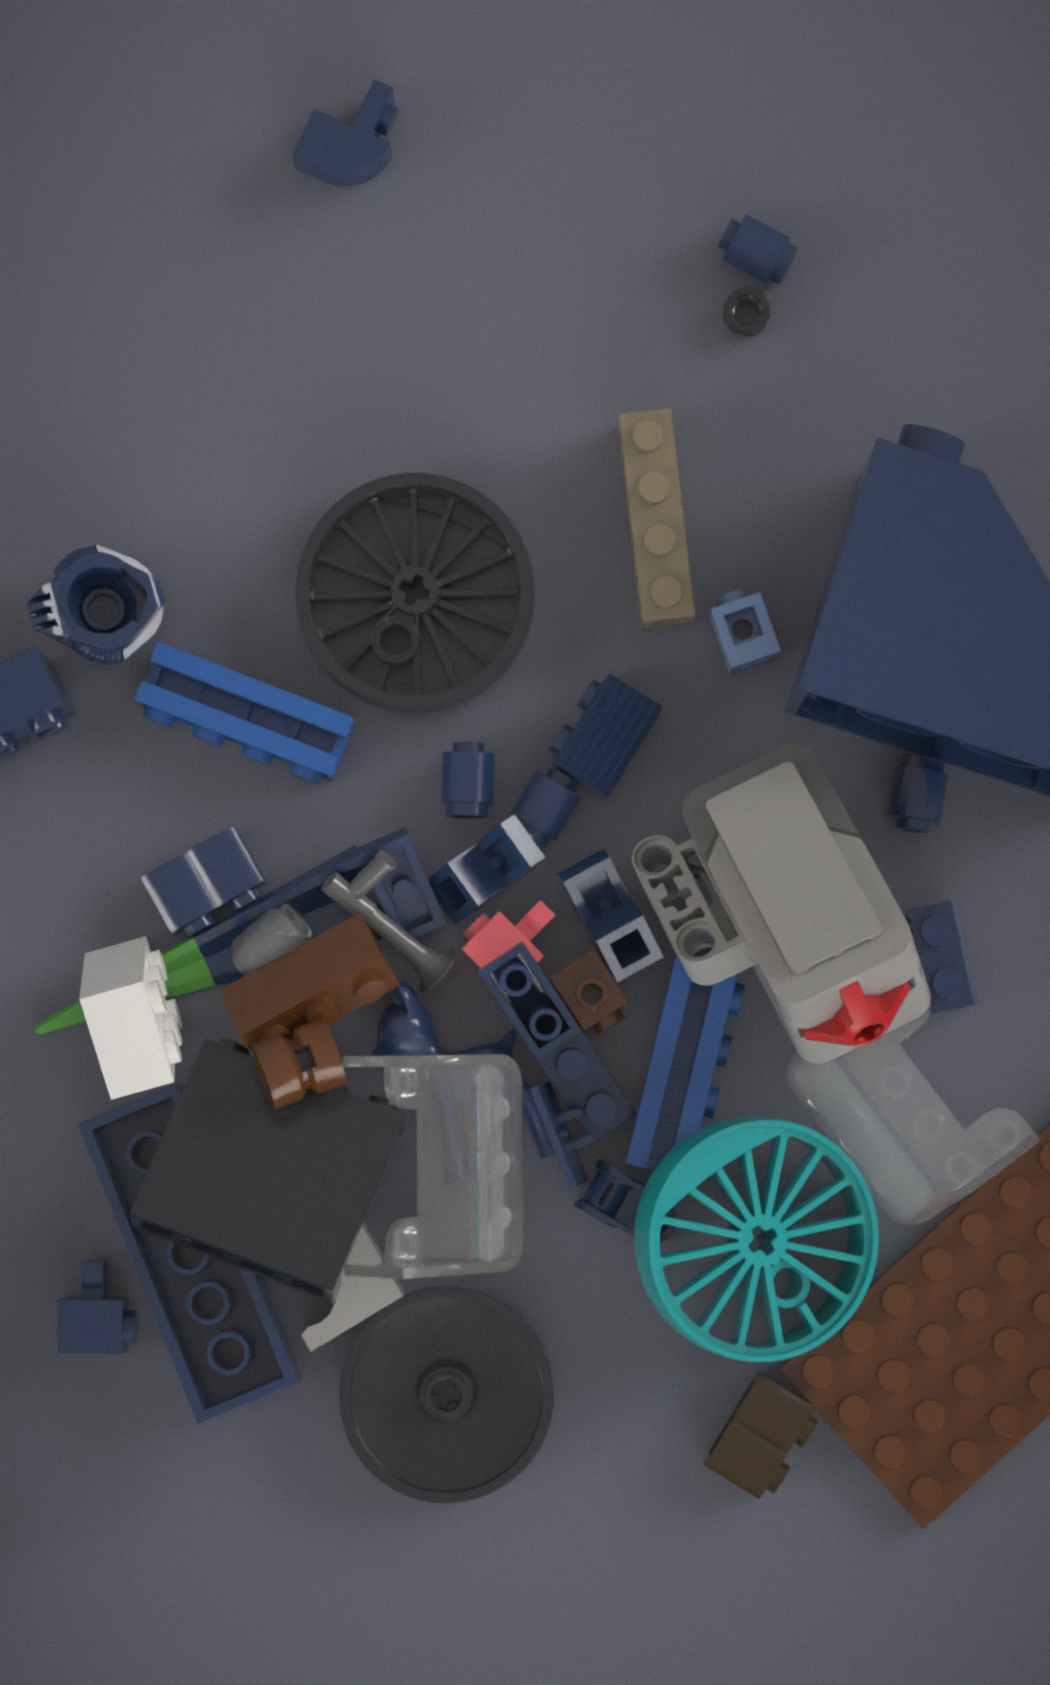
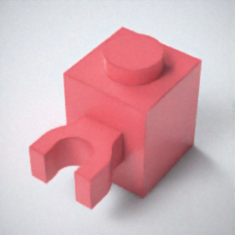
(494, 936)

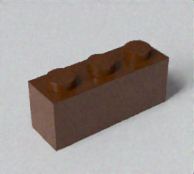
(312, 982)

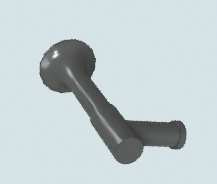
(351, 897)

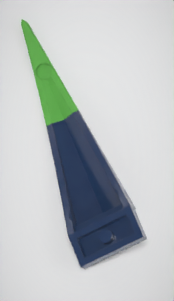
(207, 956)

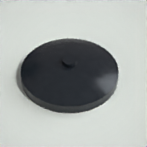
(446, 1394)

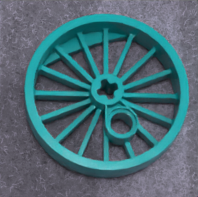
(704, 1155)

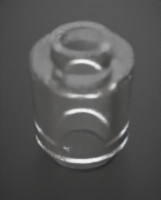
(269, 938)

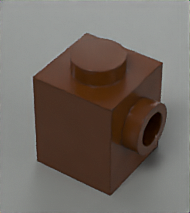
(590, 992)

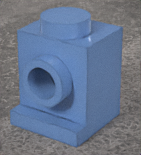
(756, 649)

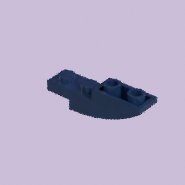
(556, 1041)

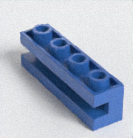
(246, 712)
(682, 1065)

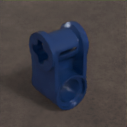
(621, 1203)

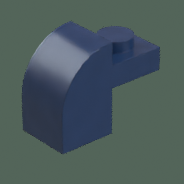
(345, 152)
(486, 869)
(610, 915)

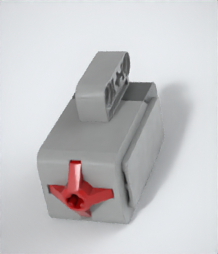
(791, 901)

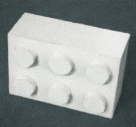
(129, 1018)

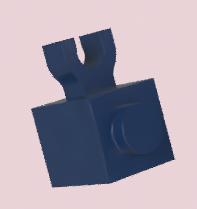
(95, 1321)

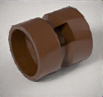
(280, 1068)

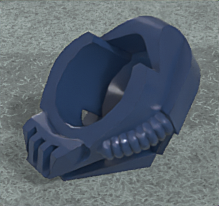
(99, 604)

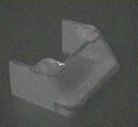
(465, 1165)

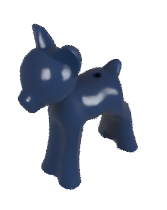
(409, 1030)

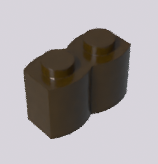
(761, 1435)

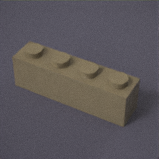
(656, 519)

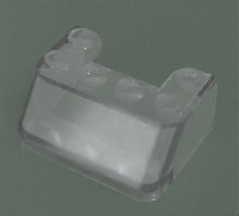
(902, 1131)

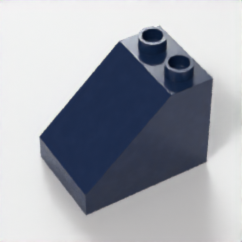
(933, 619)

